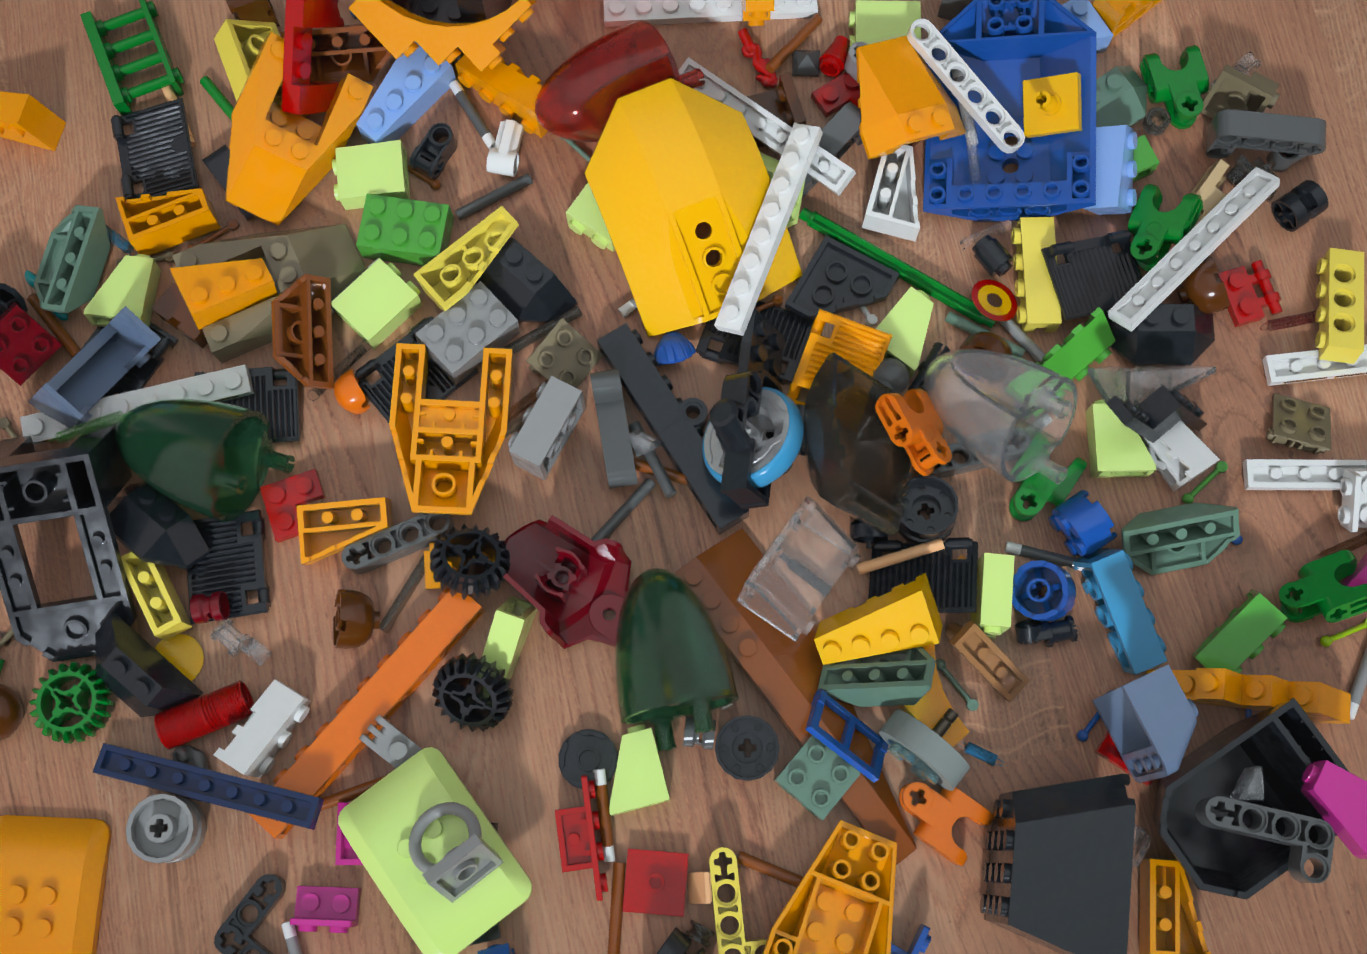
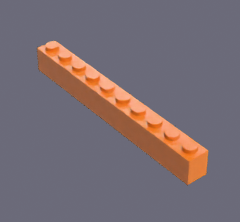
(381, 694)

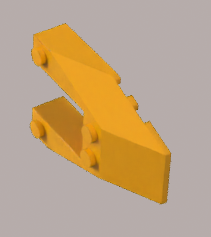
(279, 153)
(448, 444)

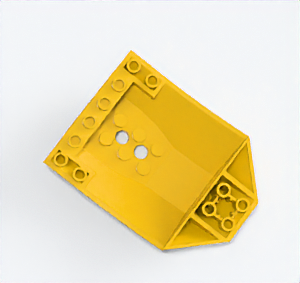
(660, 172)

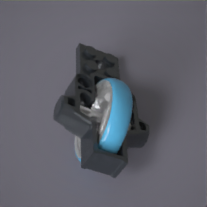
(753, 454)

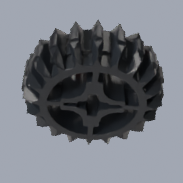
(465, 553)
(472, 692)

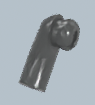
(191, 756)

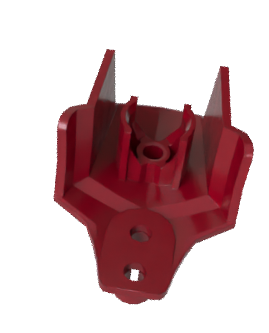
(569, 580)

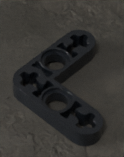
(243, 929)

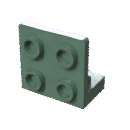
(817, 777)

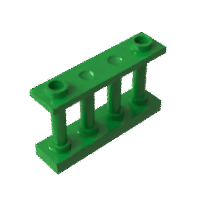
(106, 51)

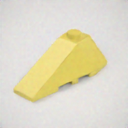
(460, 265)

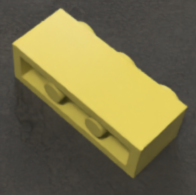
(156, 597)

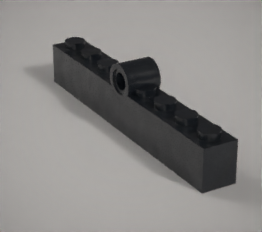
(670, 422)

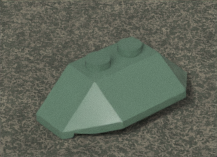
(1120, 97)
(73, 260)
(1179, 536)
(880, 679)

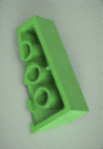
(1081, 348)

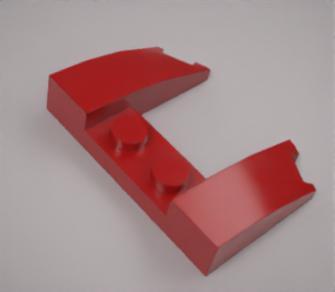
(298, 93)

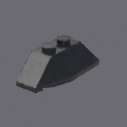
(526, 285)
(1166, 336)
(156, 527)
(138, 670)

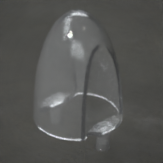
(1003, 409)

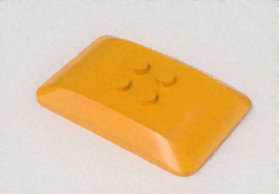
(51, 883)

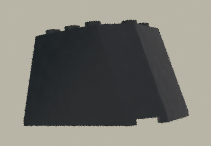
(1226, 862)
(1063, 865)

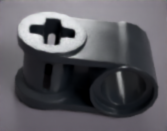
(433, 155)

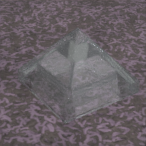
(643, 443)

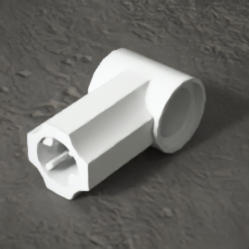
(504, 156)

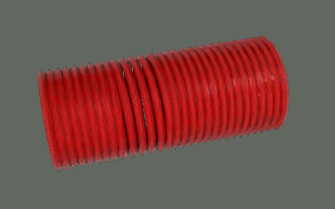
(199, 718)

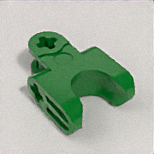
(1177, 89)
(1158, 230)
(1039, 490)
(1321, 593)

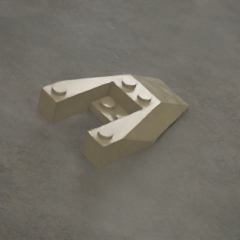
(288, 255)

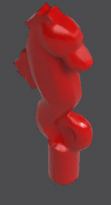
(754, 51)

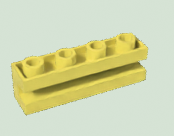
(1034, 286)

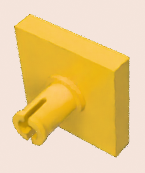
(1052, 105)

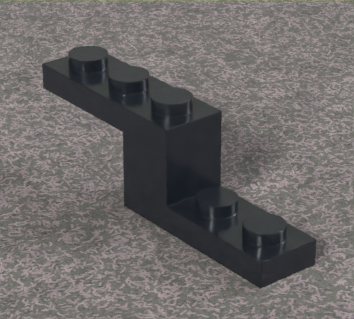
(1158, 413)

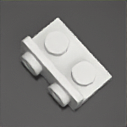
(1354, 499)

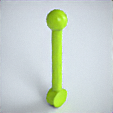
(1326, 640)

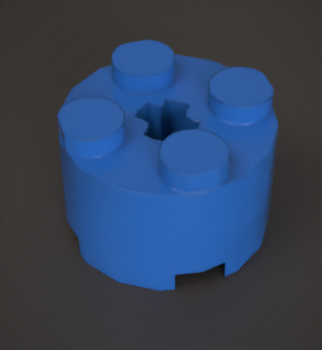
(1082, 524)
(1059, 595)

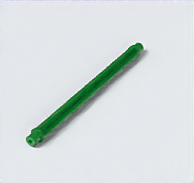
(907, 272)

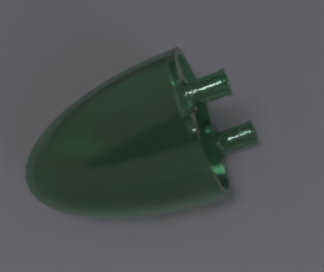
(200, 453)
(669, 658)

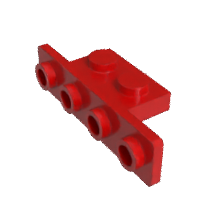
(577, 838)

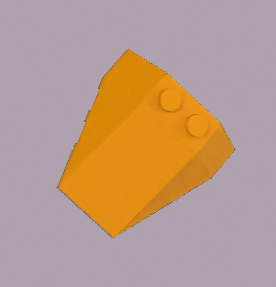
(901, 99)

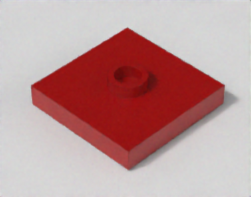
(655, 882)

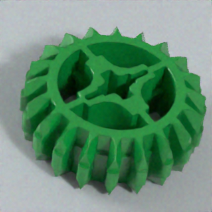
(51, 689)

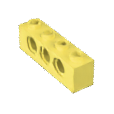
(1342, 285)

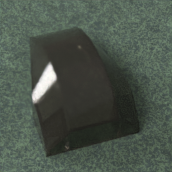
(849, 448)

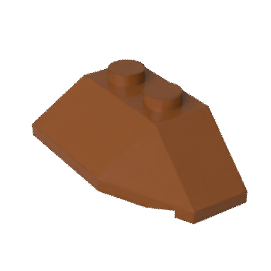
(345, 51)
(305, 331)

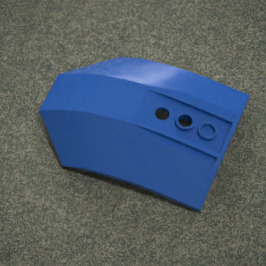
(1003, 48)

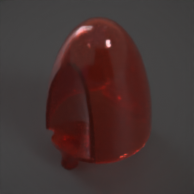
(585, 86)

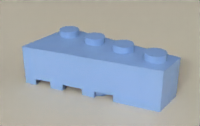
(404, 96)

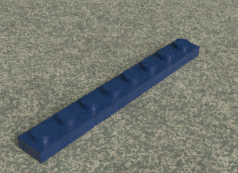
(209, 786)

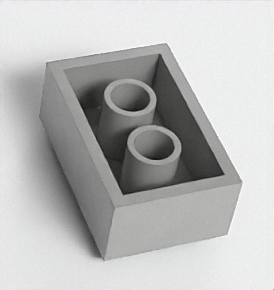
(460, 333)
(547, 427)

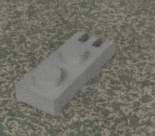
(390, 743)

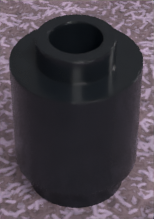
(992, 256)

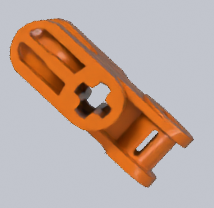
(916, 427)
(938, 814)

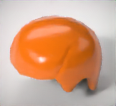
(349, 393)

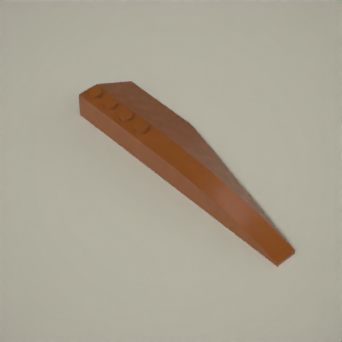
(786, 675)

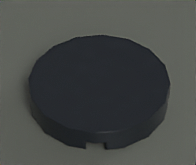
(586, 752)

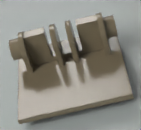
(564, 355)
(1300, 423)

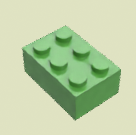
(403, 229)

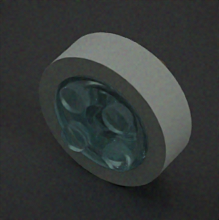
(925, 748)

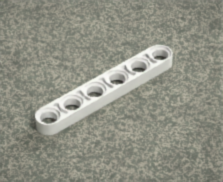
(961, 89)

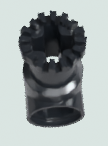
(1051, 633)

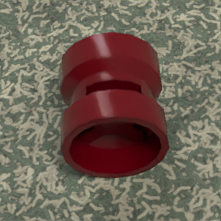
(210, 607)

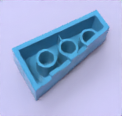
(1122, 609)

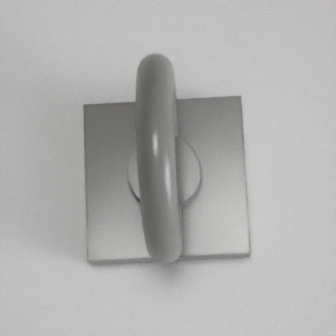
(462, 865)

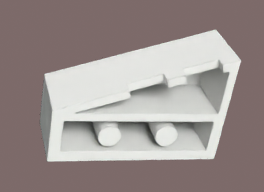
(893, 197)
(1180, 455)
(265, 730)

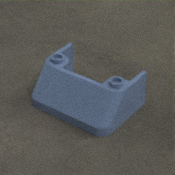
(96, 369)
(1149, 723)

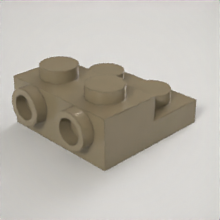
(1240, 92)

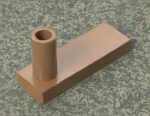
(987, 659)

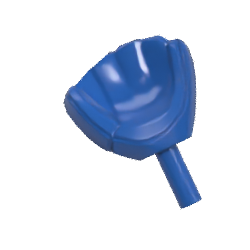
(673, 348)

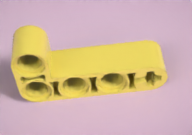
(730, 908)

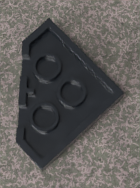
(840, 281)

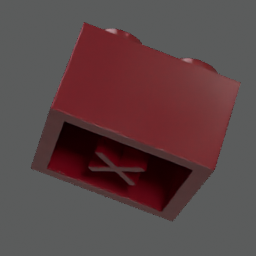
(23, 344)

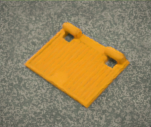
(849, 339)

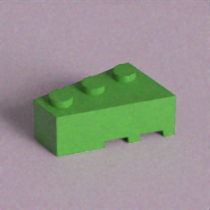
(1241, 634)

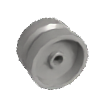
(148, 832)

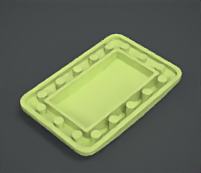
(379, 833)

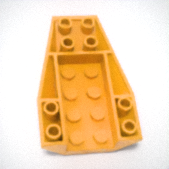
(842, 899)

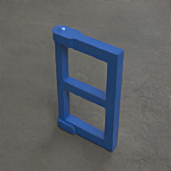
(842, 748)

